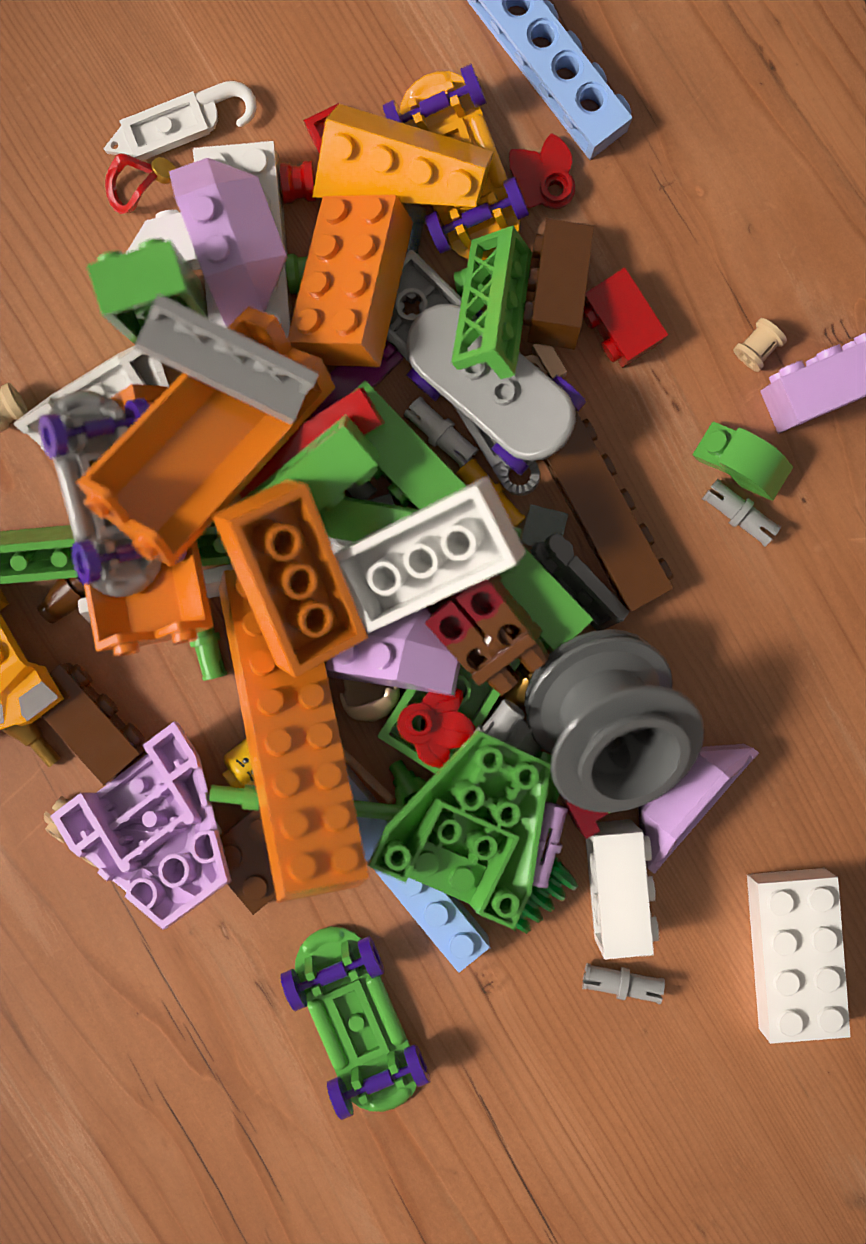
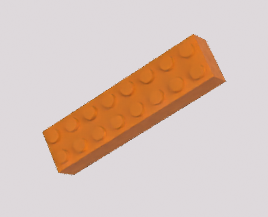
(294, 762)

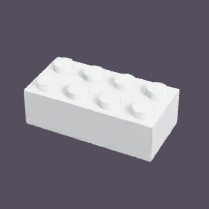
(429, 554)
(798, 955)

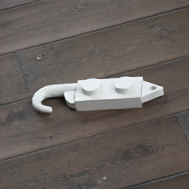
(177, 121)

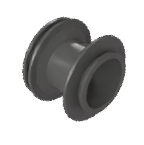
(612, 721)

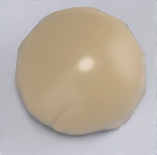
(368, 701)

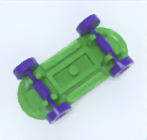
(356, 1021)

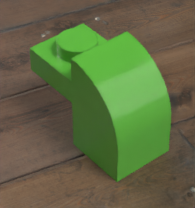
(745, 458)

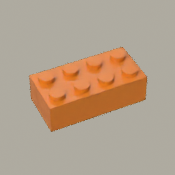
(351, 279)
(290, 576)

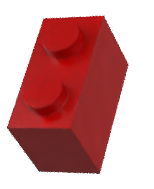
(622, 318)

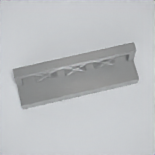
(225, 359)

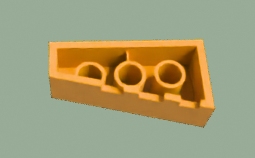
(387, 157)

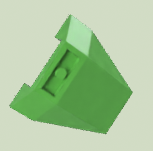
(473, 829)

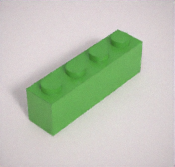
(329, 465)

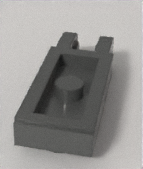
(578, 580)

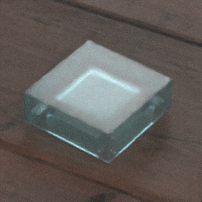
(542, 523)

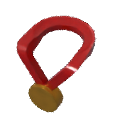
(157, 170)

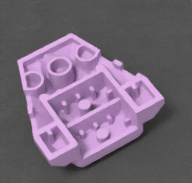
(152, 830)

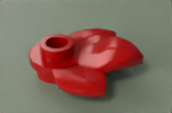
(540, 170)
(442, 730)

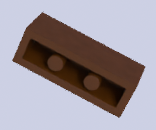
(558, 283)
(91, 725)

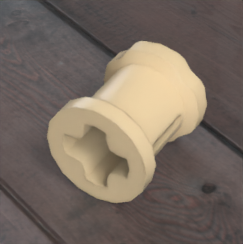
(760, 344)

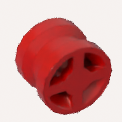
(297, 182)

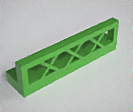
(504, 300)

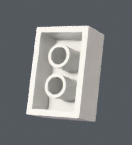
(621, 890)

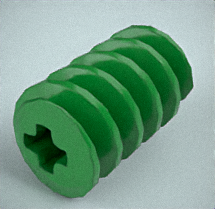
(542, 896)

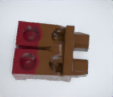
(487, 632)

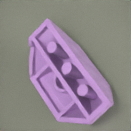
(230, 234)
(400, 656)
(682, 807)

